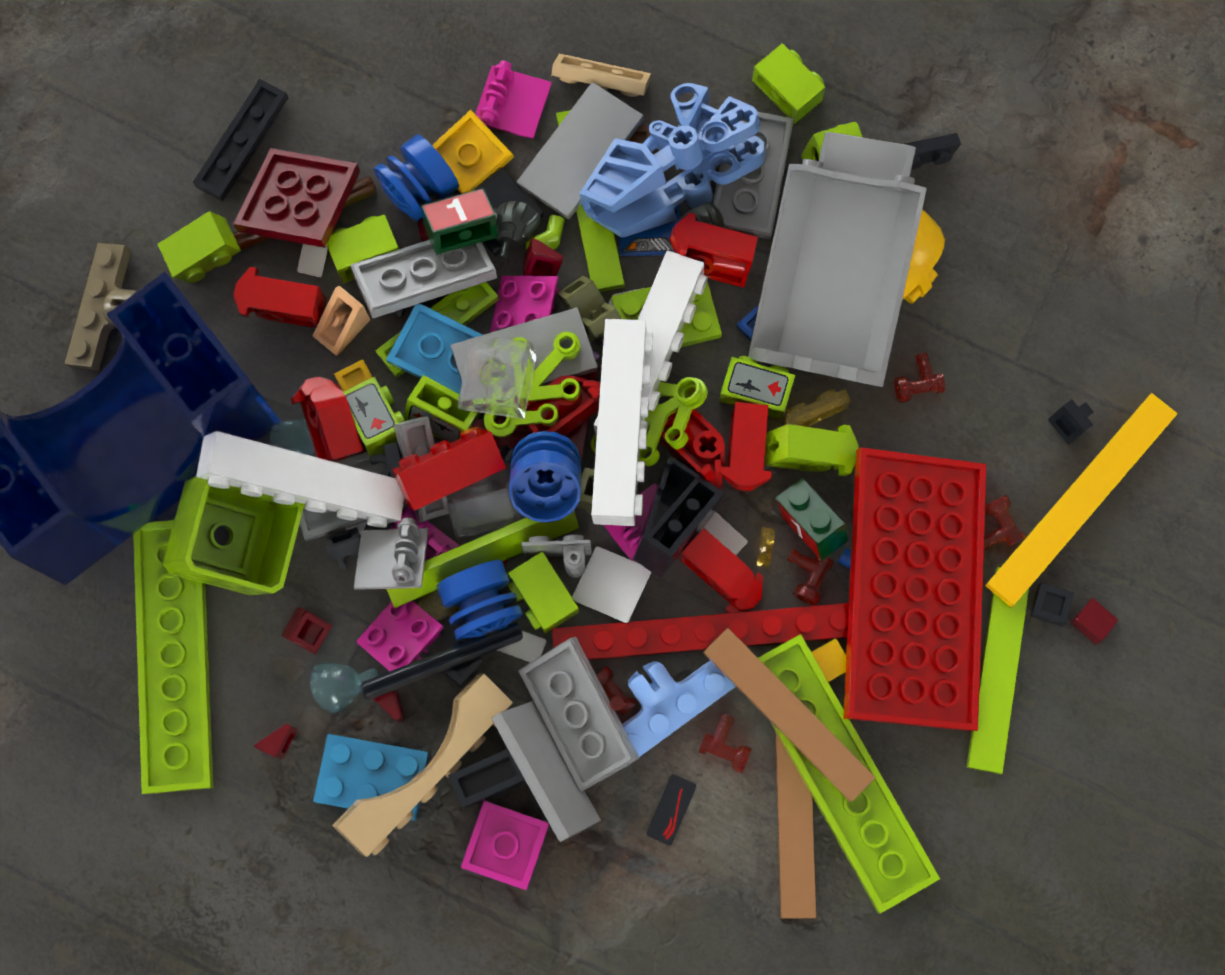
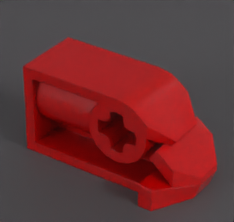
(723, 251)
(279, 299)
(570, 412)
(328, 419)
(700, 435)
(747, 447)
(723, 572)

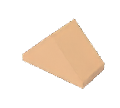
(340, 321)

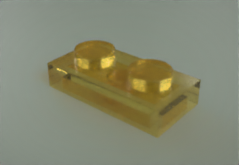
(826, 406)

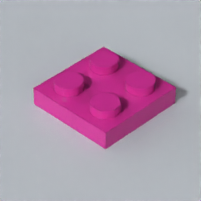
(505, 845)

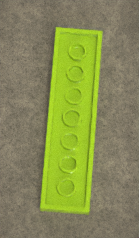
(171, 670)
(872, 825)

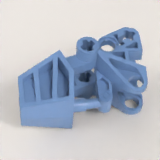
(629, 183)

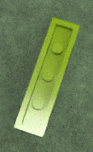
(459, 306)

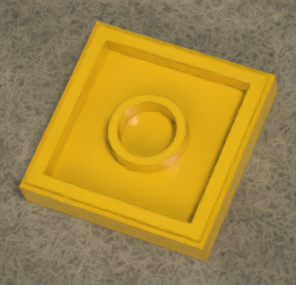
(472, 152)

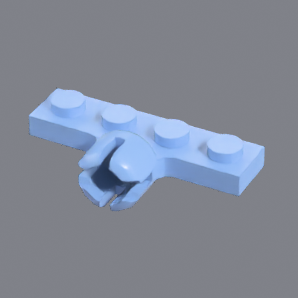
(670, 704)

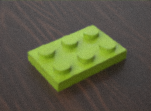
(703, 324)

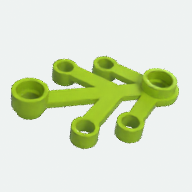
(540, 392)
(657, 419)

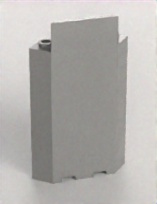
(840, 260)

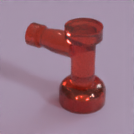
(929, 382)
(1008, 530)
(808, 592)
(619, 700)
(716, 745)

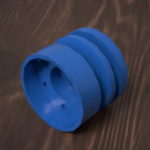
(419, 175)
(545, 476)
(479, 600)

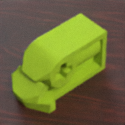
(811, 449)

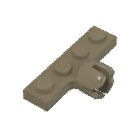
(100, 297)

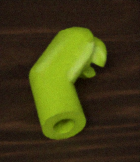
(553, 234)

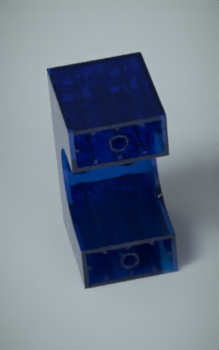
(124, 443)

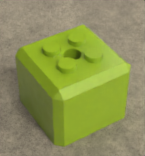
(258, 542)

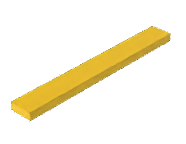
(1080, 500)

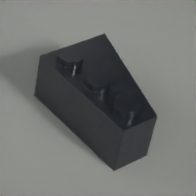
(676, 515)

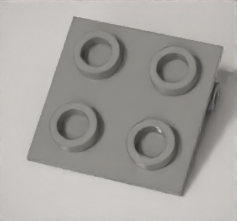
(572, 548)
(392, 557)

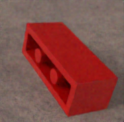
(448, 467)

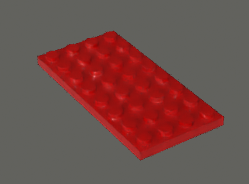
(915, 591)

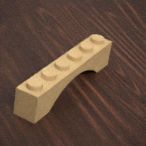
(372, 819)

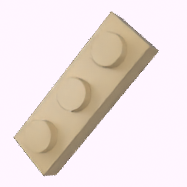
(606, 76)

